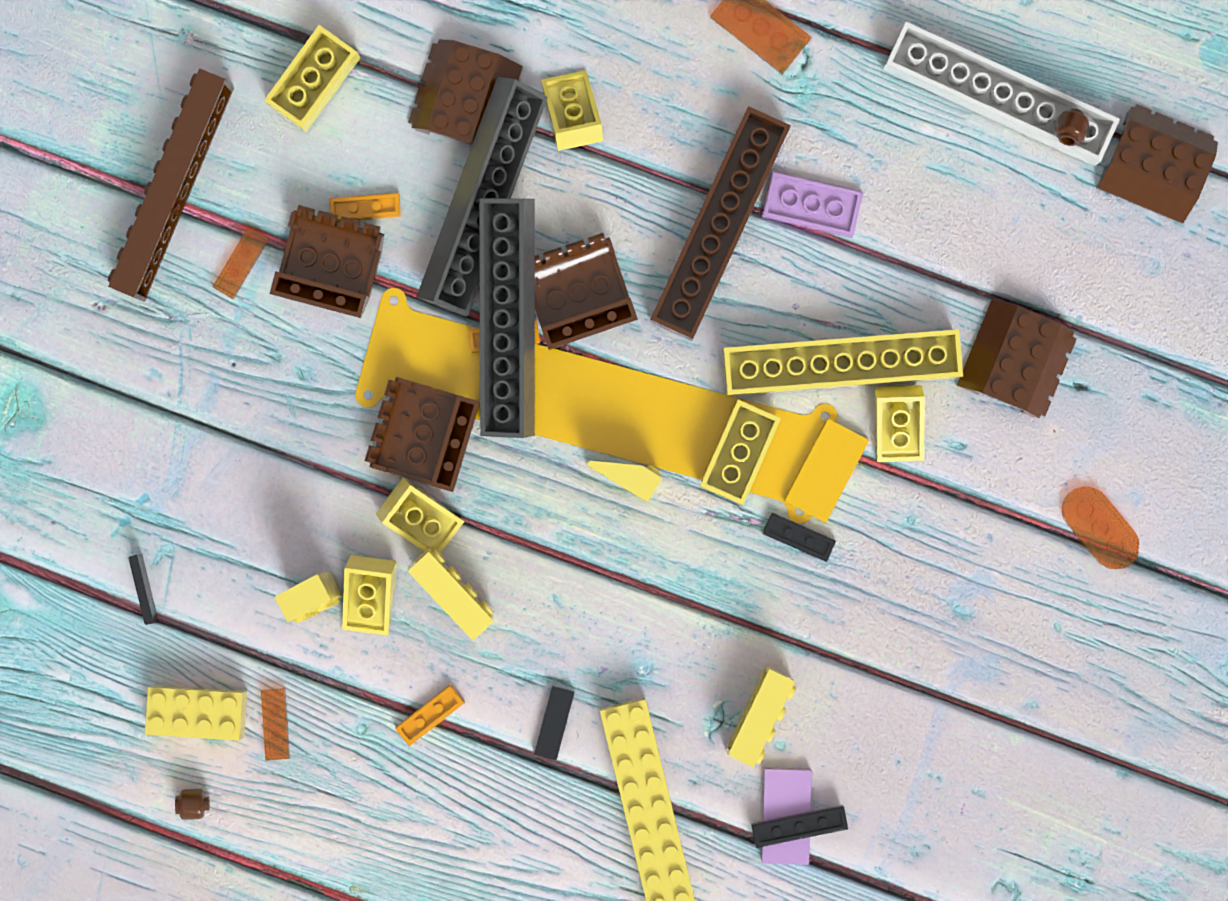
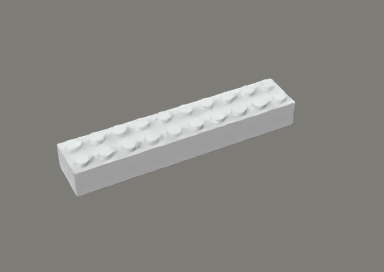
(995, 91)

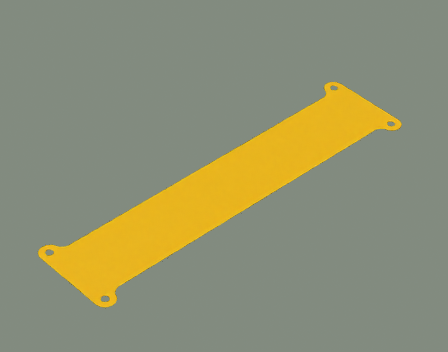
(588, 400)

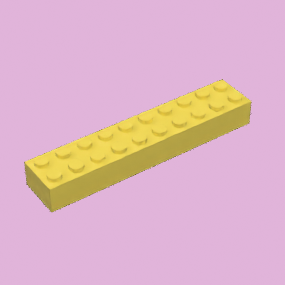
(842, 362)
(646, 801)

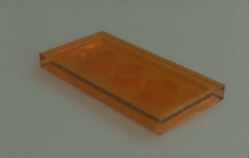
(762, 31)

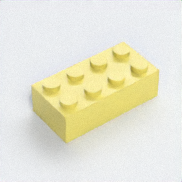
(312, 78)
(740, 452)
(451, 593)
(309, 597)
(196, 712)
(760, 716)

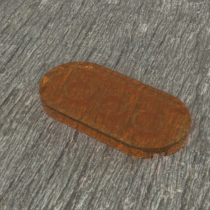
(1100, 527)

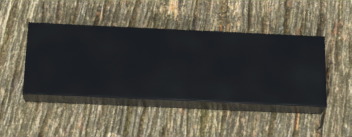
(799, 826)

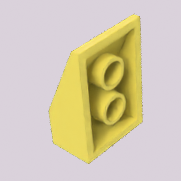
(572, 110)
(900, 423)
(634, 478)
(418, 517)
(368, 594)

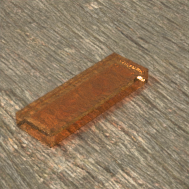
(240, 263)
(275, 724)

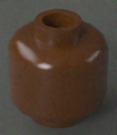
(1071, 127)
(191, 804)

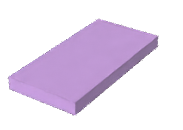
(812, 204)
(786, 794)

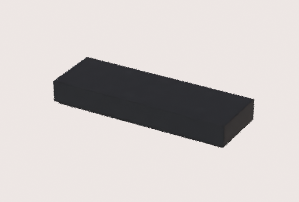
(799, 537)
(143, 589)
(554, 722)

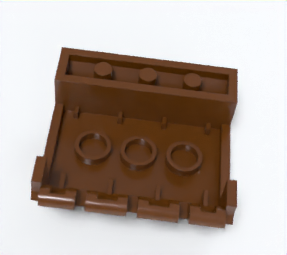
(458, 89)
(1159, 164)
(329, 262)
(580, 292)
(1017, 358)
(422, 433)

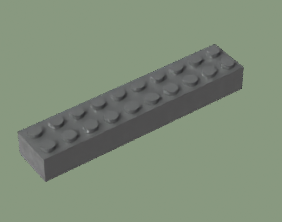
(488, 173)
(507, 317)

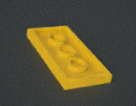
(826, 470)

